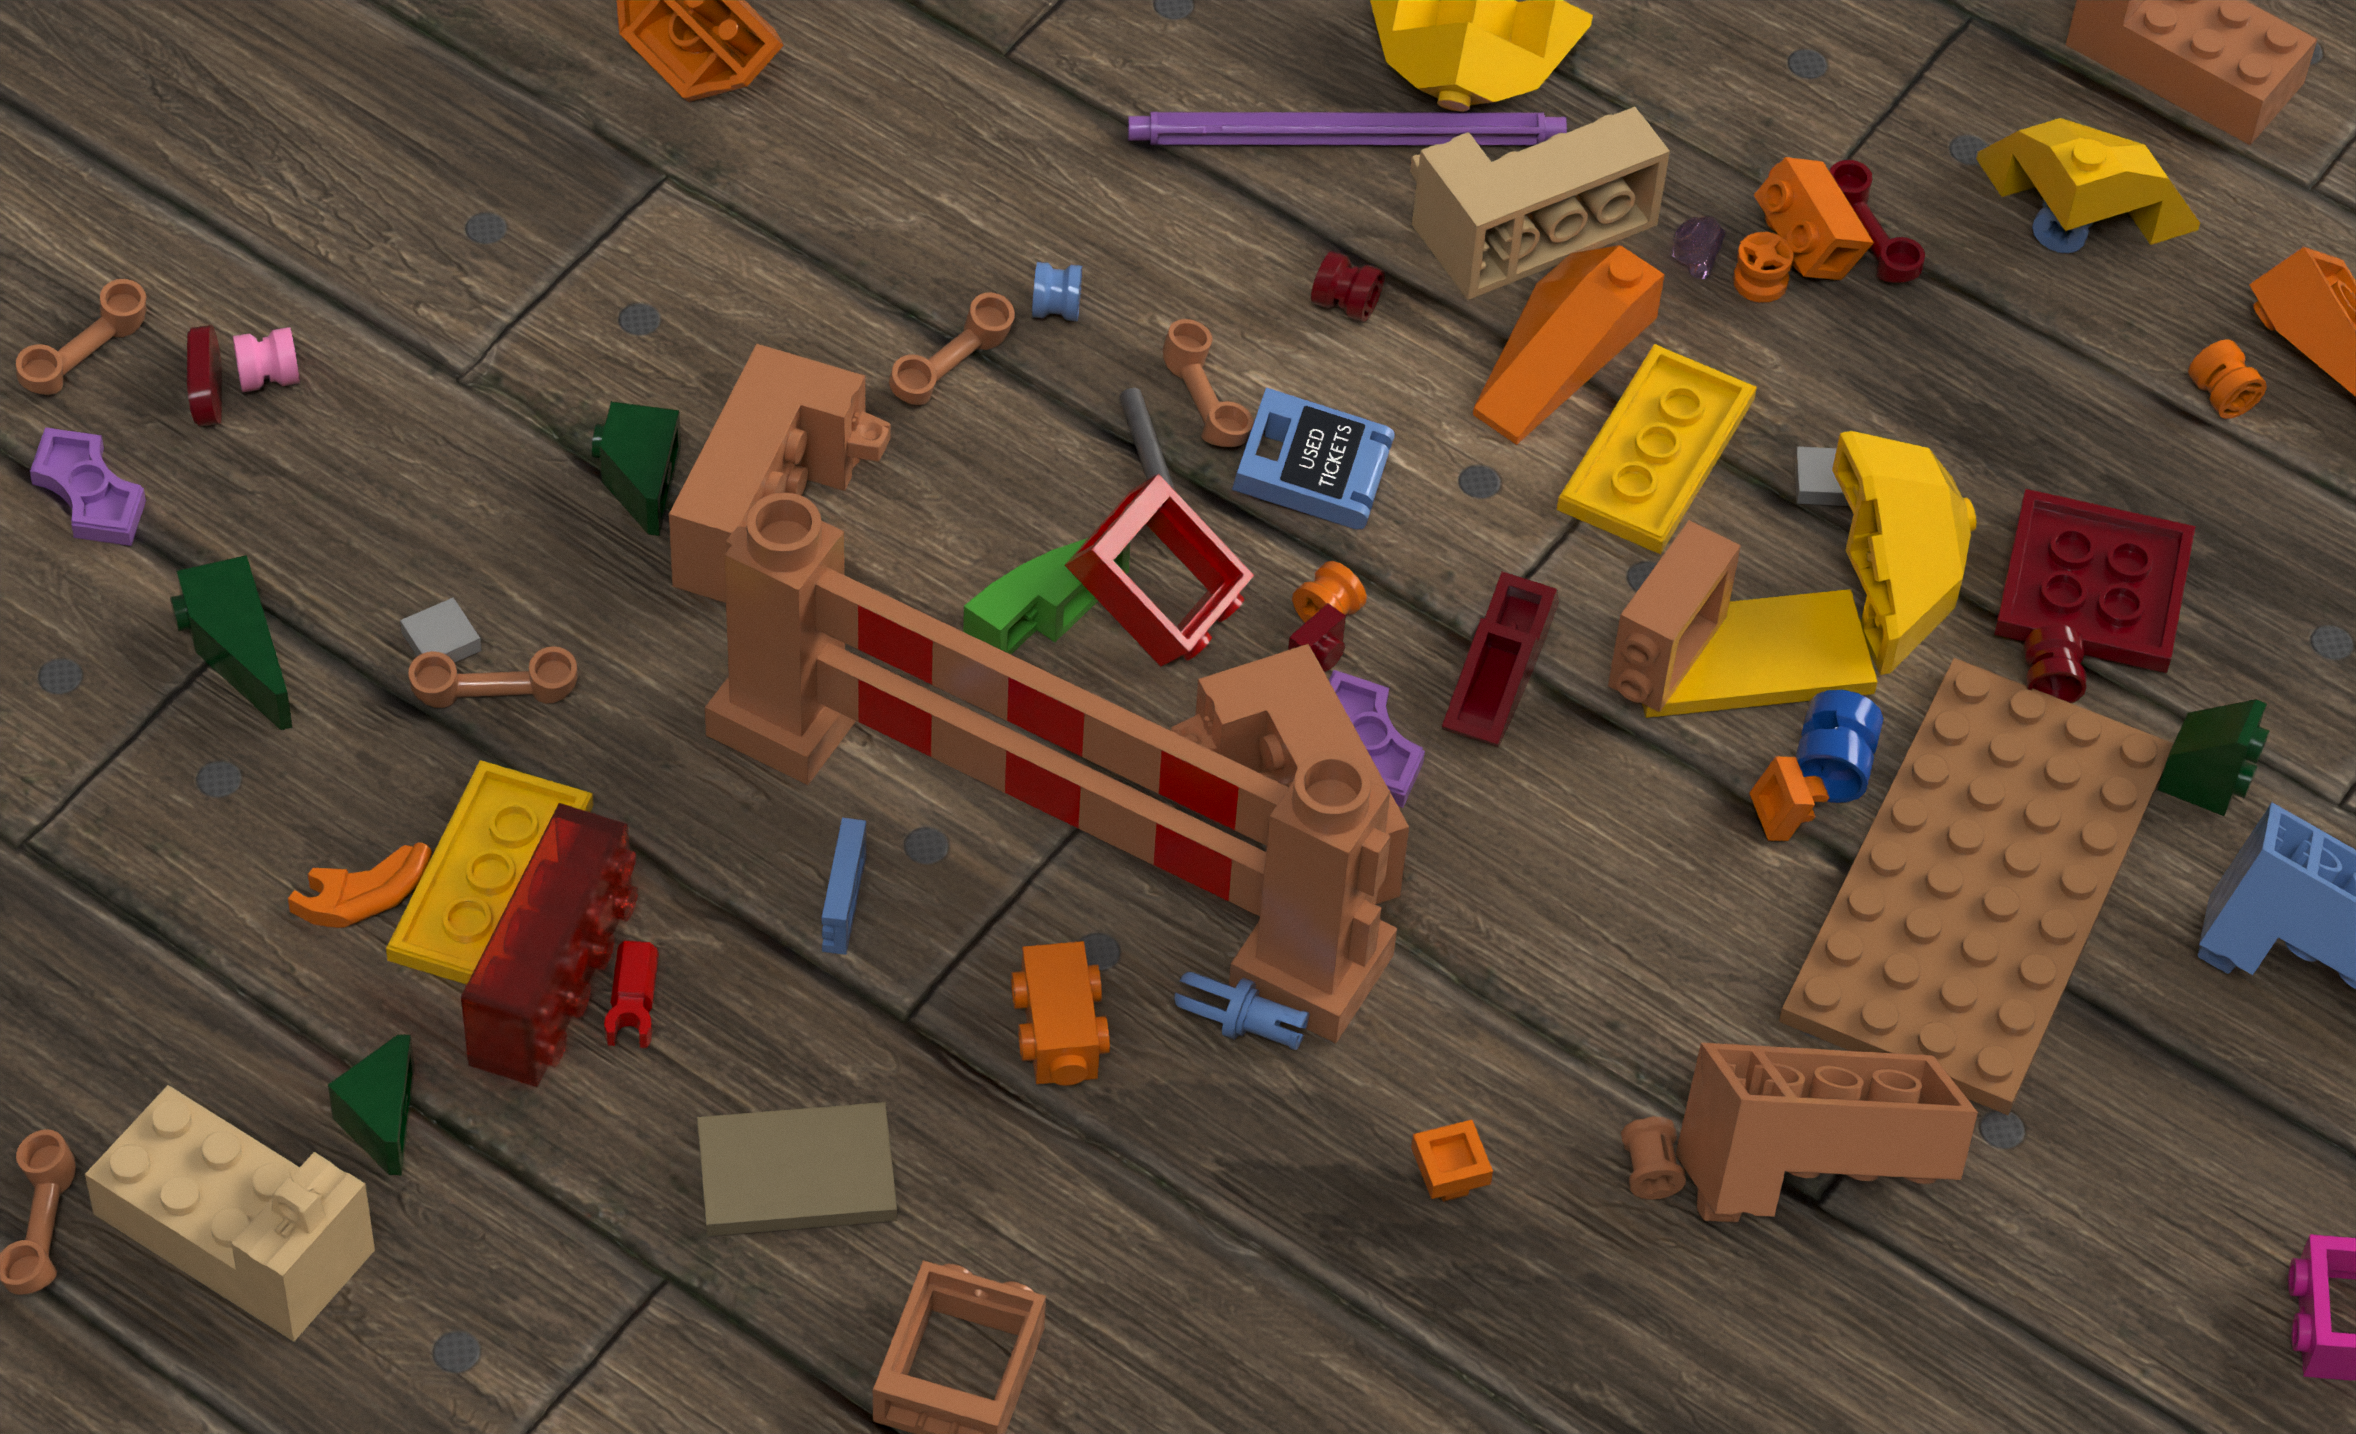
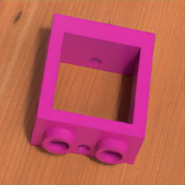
(2323, 1351)

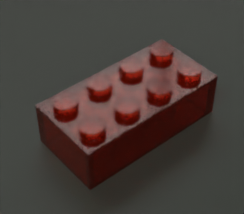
(549, 946)

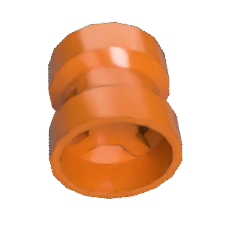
(2228, 380)

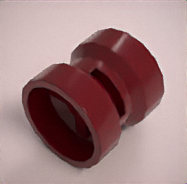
(1353, 288)
(2055, 661)

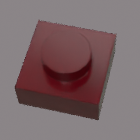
(1324, 635)

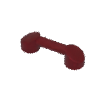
(1899, 257)

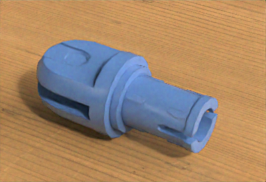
(1245, 1010)

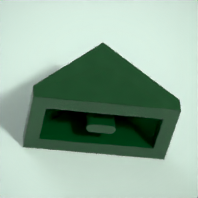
(375, 1102)

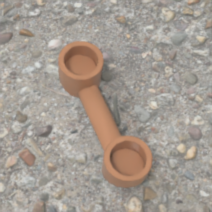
(121, 314)
(984, 328)
(1185, 354)
(437, 684)
(50, 1169)

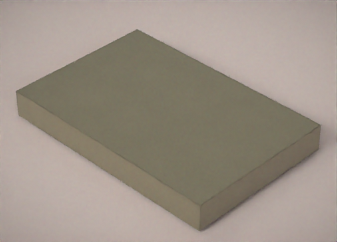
(796, 1169)

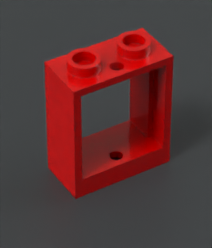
(1190, 541)

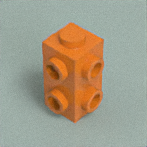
(1814, 218)
(1060, 1013)

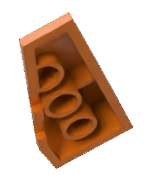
(2313, 307)
(1566, 334)

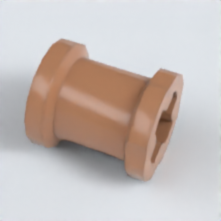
(1653, 1158)

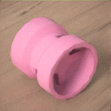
(267, 359)

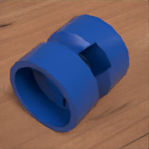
(1840, 742)

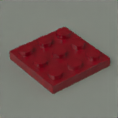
(2099, 572)

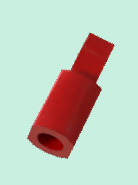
(632, 991)

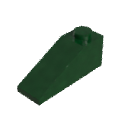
(231, 632)

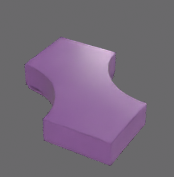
(100, 501)
(1393, 755)

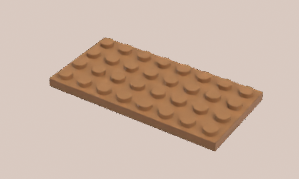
(1979, 883)

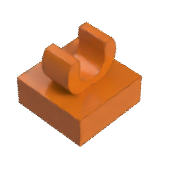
(1786, 798)
(1452, 1160)

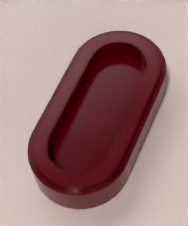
(204, 376)

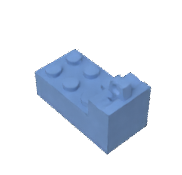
(2286, 886)

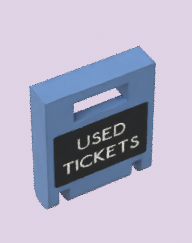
(1325, 464)

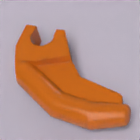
(359, 895)

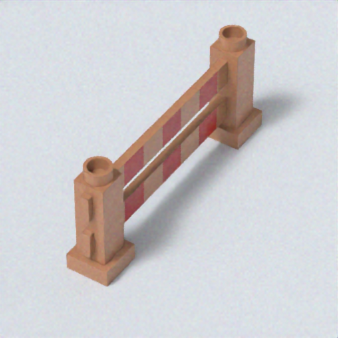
(801, 692)

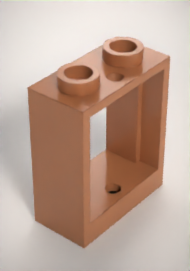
(1673, 616)
(937, 1409)

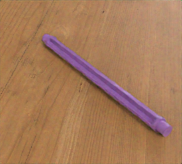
(1341, 128)

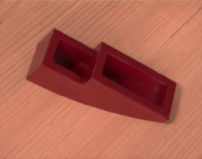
(1501, 659)

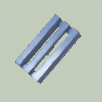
(844, 886)

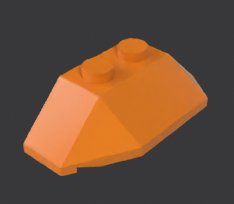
(699, 43)

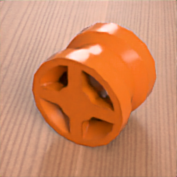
(1763, 267)
(1331, 585)

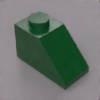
(639, 459)

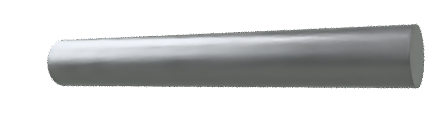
(1144, 434)

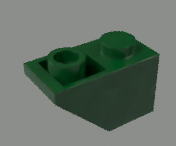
(2213, 755)

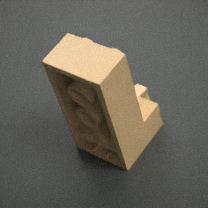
(1539, 203)
(234, 1211)

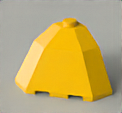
(1477, 47)
(2089, 178)
(1903, 540)

